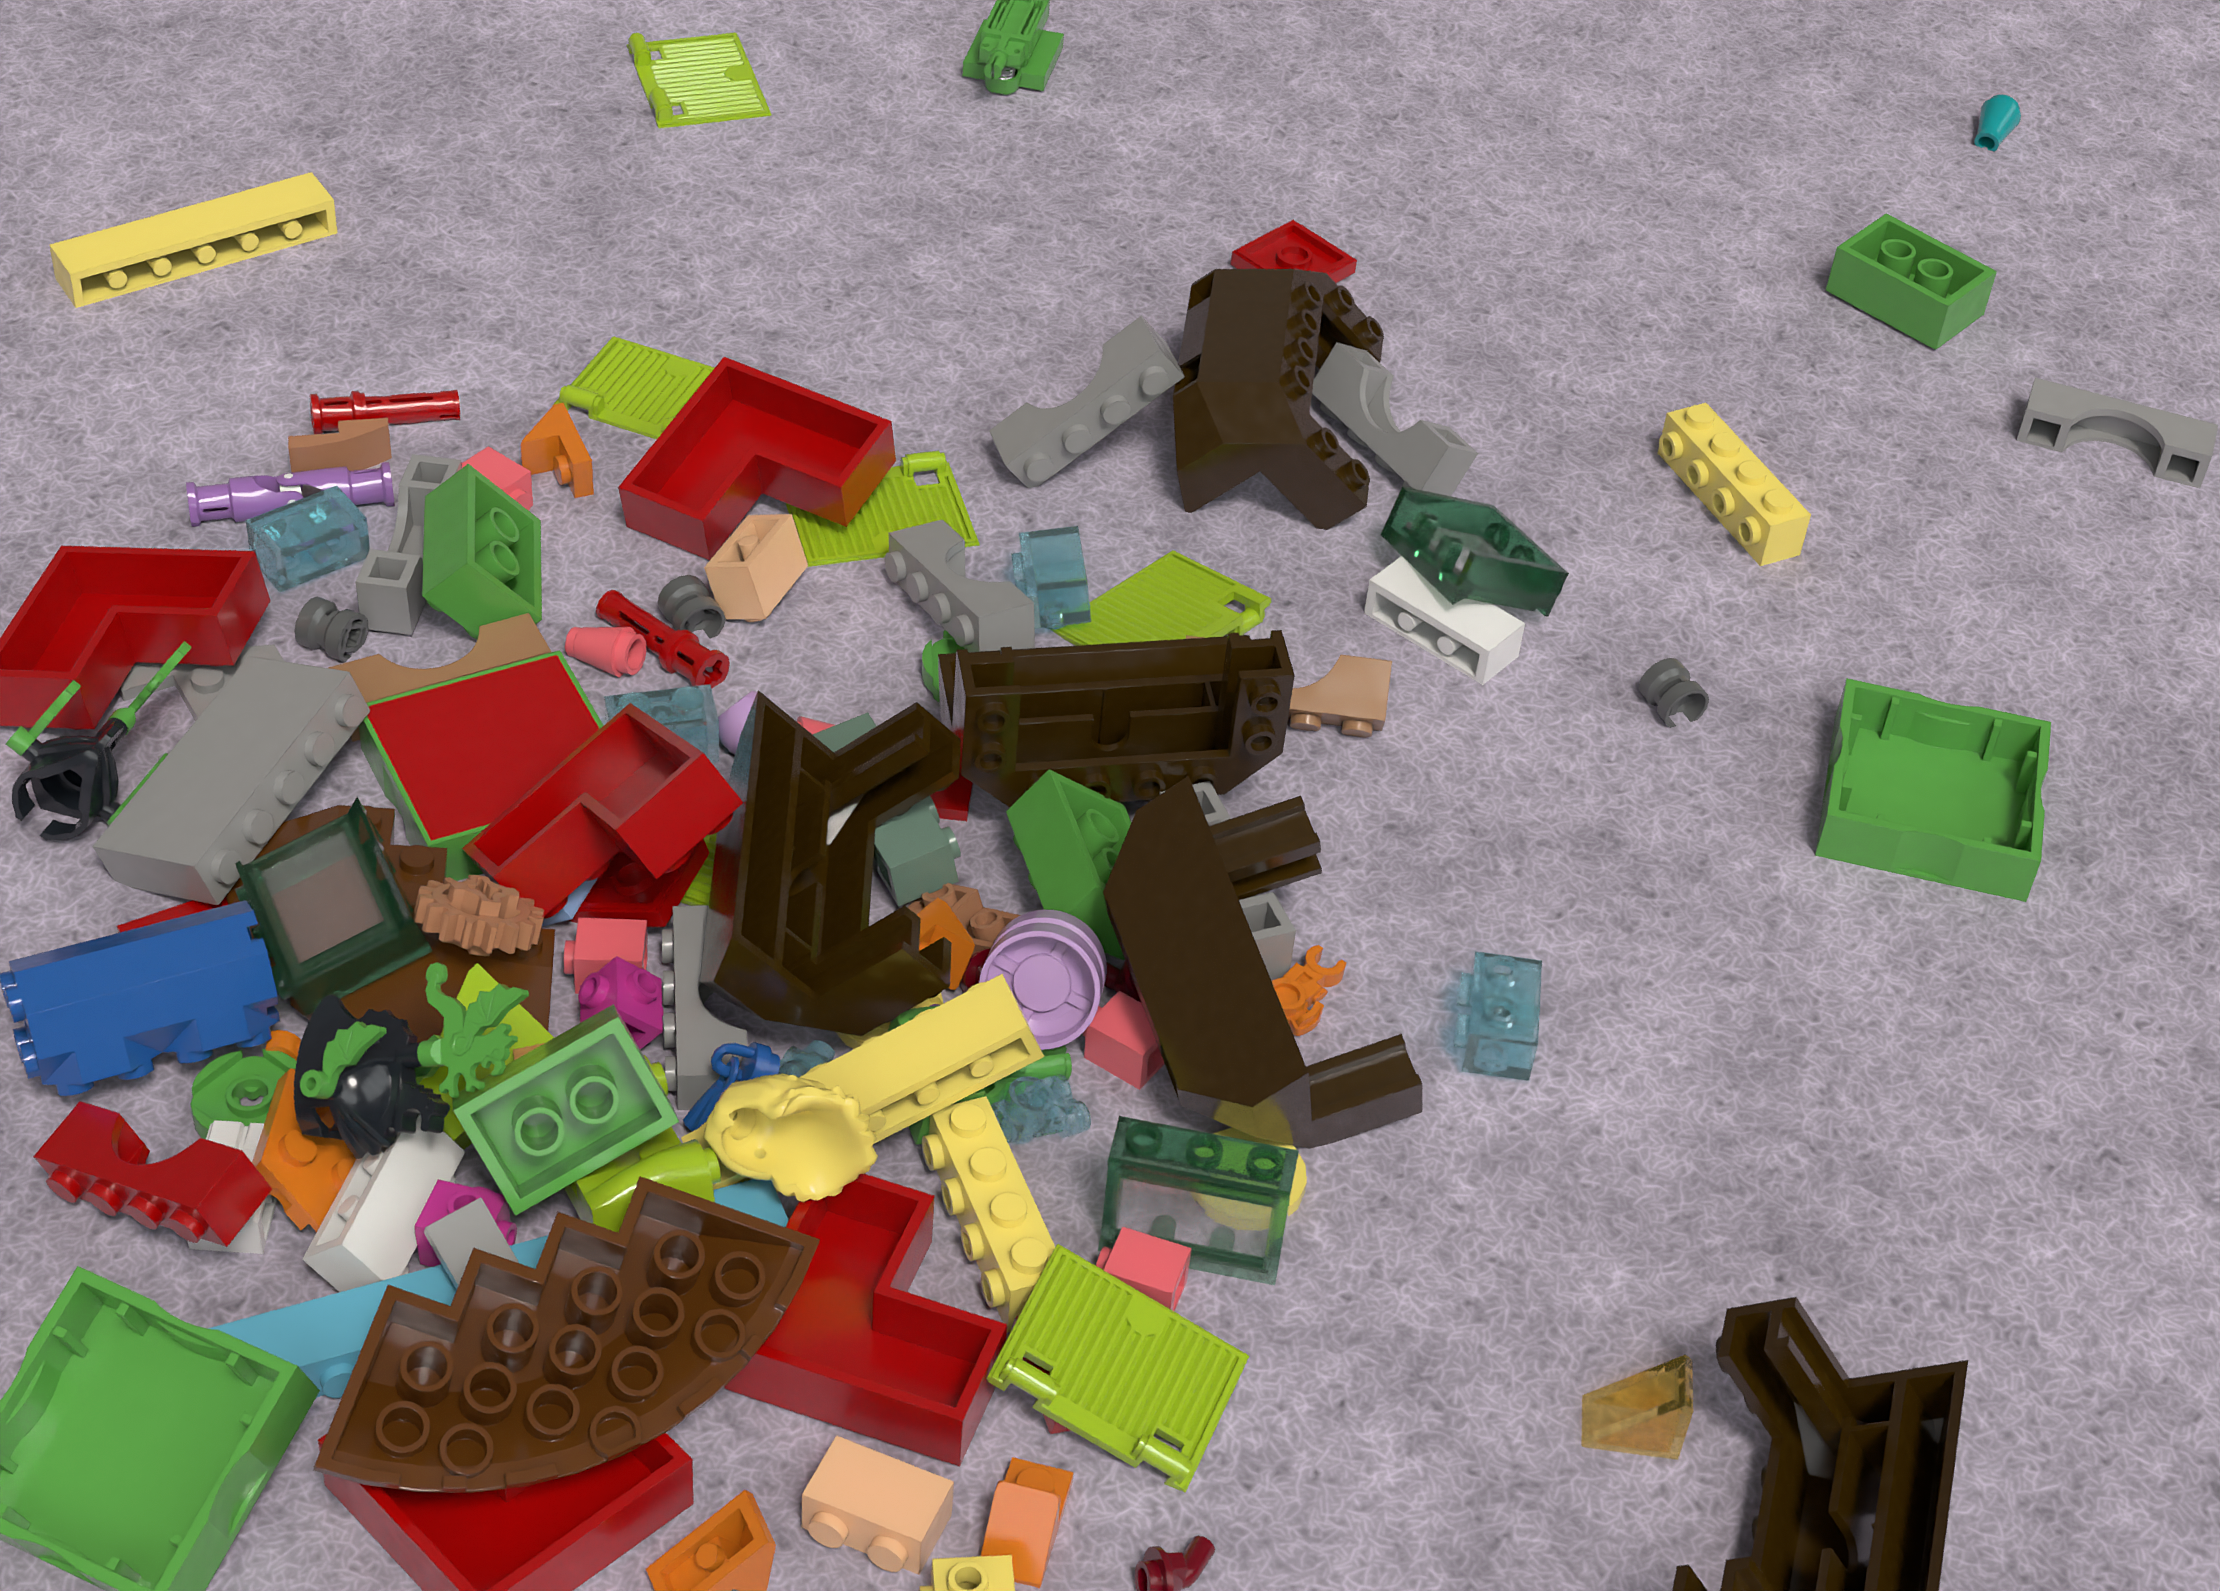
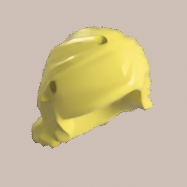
(792, 1134)

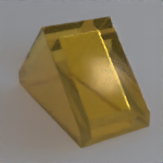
(1642, 1412)

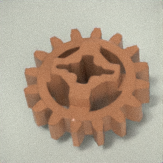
(478, 915)

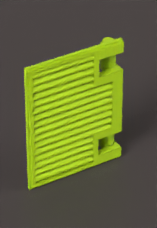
(701, 75)
(634, 387)
(891, 507)
(1168, 603)
(1119, 1367)

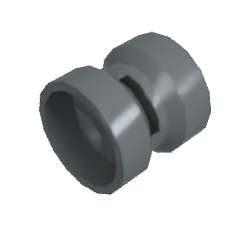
(689, 606)
(326, 627)
(1670, 688)

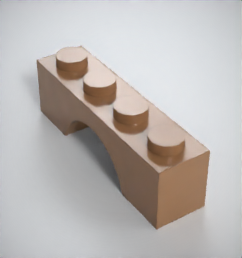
(496, 646)
(1348, 696)

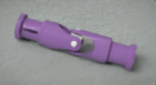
(255, 495)

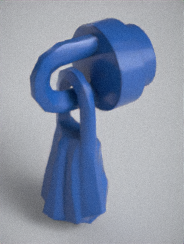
(756, 1062)

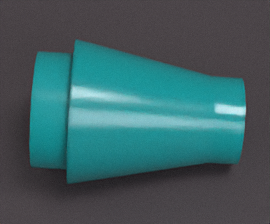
(1996, 121)

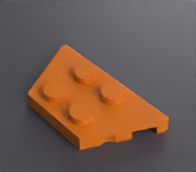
(300, 1167)

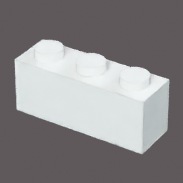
(1466, 635)
(374, 1215)

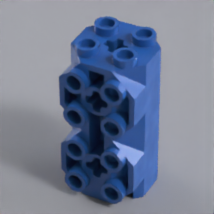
(141, 993)

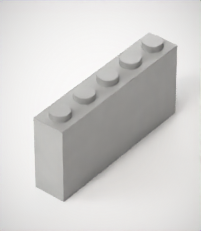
(232, 779)

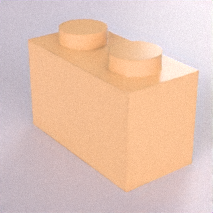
(756, 566)
(876, 1506)

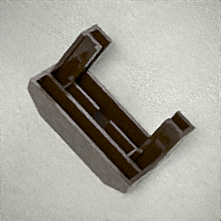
(1250, 388)
(1118, 713)
(797, 872)
(1210, 990)
(1852, 1464)

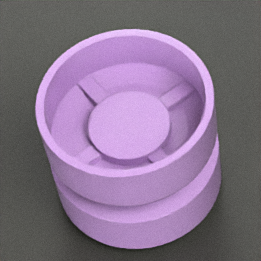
(1052, 971)

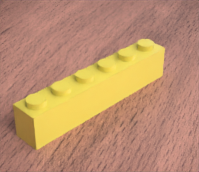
(193, 239)
(926, 1061)

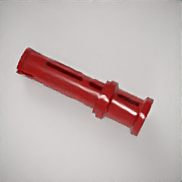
(397, 408)
(693, 656)

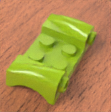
(606, 1192)

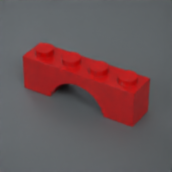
(196, 1193)

